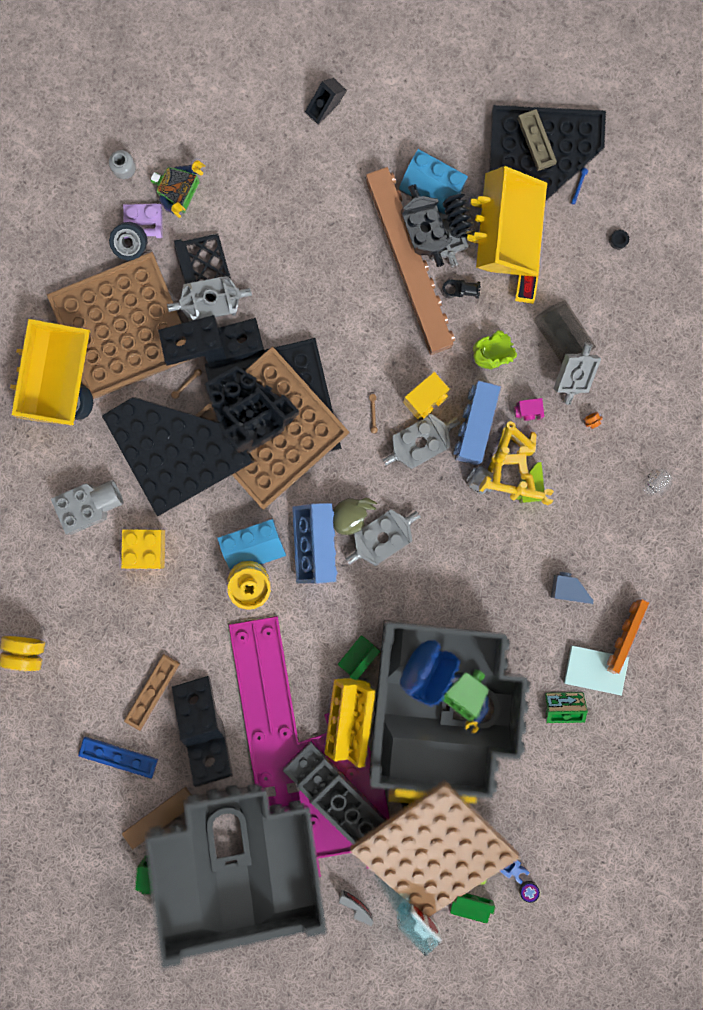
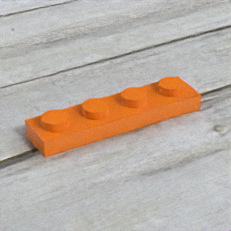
(624, 642)

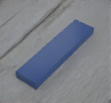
(118, 757)

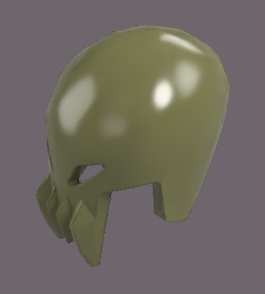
(350, 515)

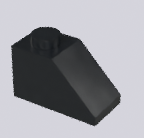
(325, 100)

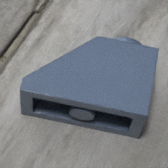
(569, 589)

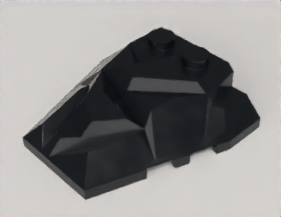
(248, 410)

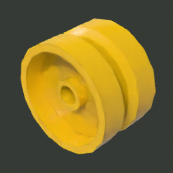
(258, 583)
(21, 653)

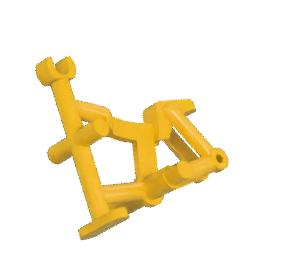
(501, 458)

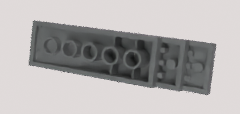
(333, 794)

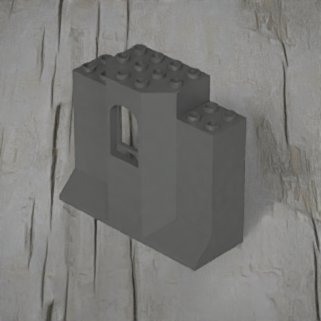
(423, 744)
(223, 905)

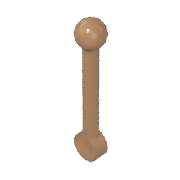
(175, 394)
(372, 398)

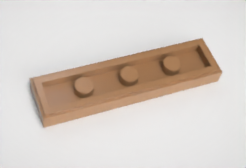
(152, 692)
(159, 816)

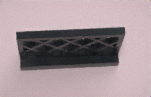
(186, 265)

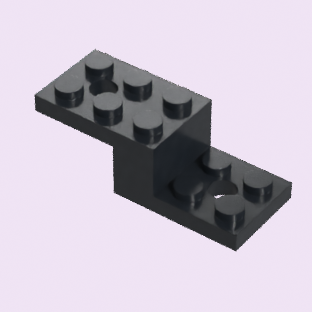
(209, 340)
(202, 731)

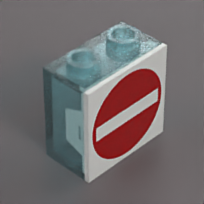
(418, 927)

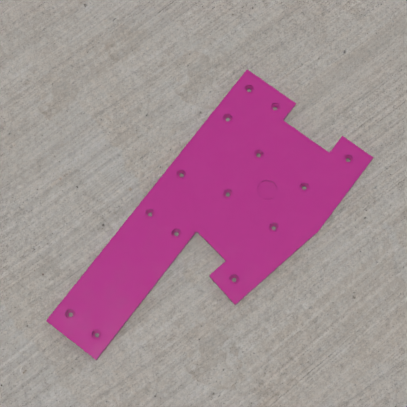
(270, 713)

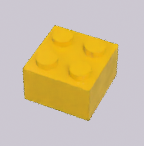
(426, 395)
(143, 549)

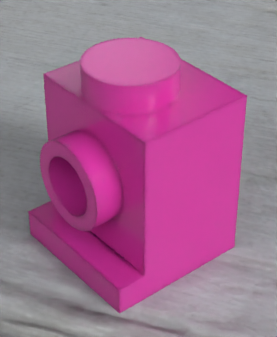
(529, 409)

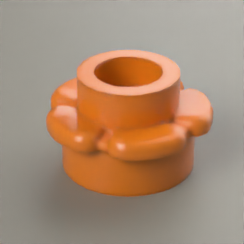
(593, 420)

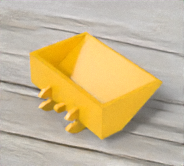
(510, 223)
(50, 373)

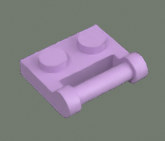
(145, 215)

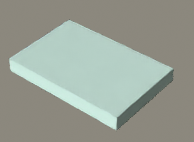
(589, 670)

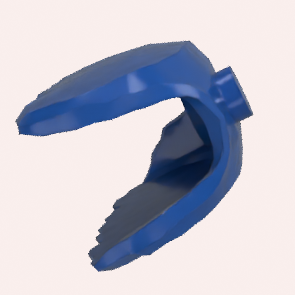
(429, 673)

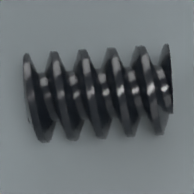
(457, 216)

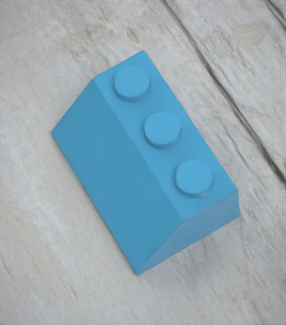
(432, 178)
(256, 543)

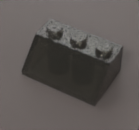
(562, 330)

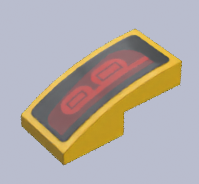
(526, 288)

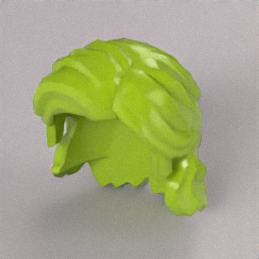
(494, 350)

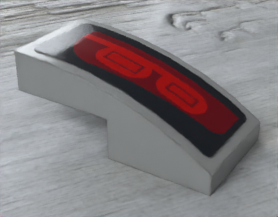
(361, 912)

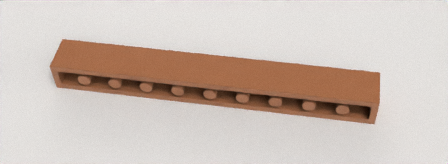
(410, 264)

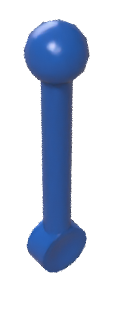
(584, 171)

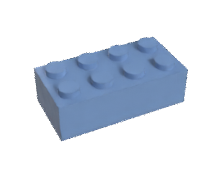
(478, 422)
(314, 543)

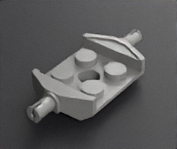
(196, 306)
(432, 430)
(399, 535)

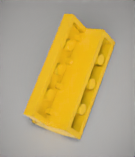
(349, 721)

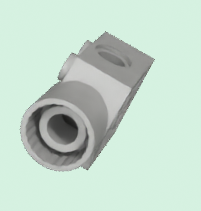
(86, 505)

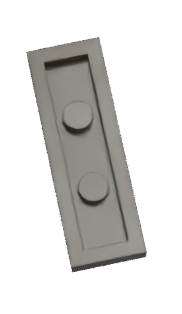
(537, 140)

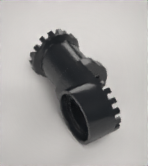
(462, 289)

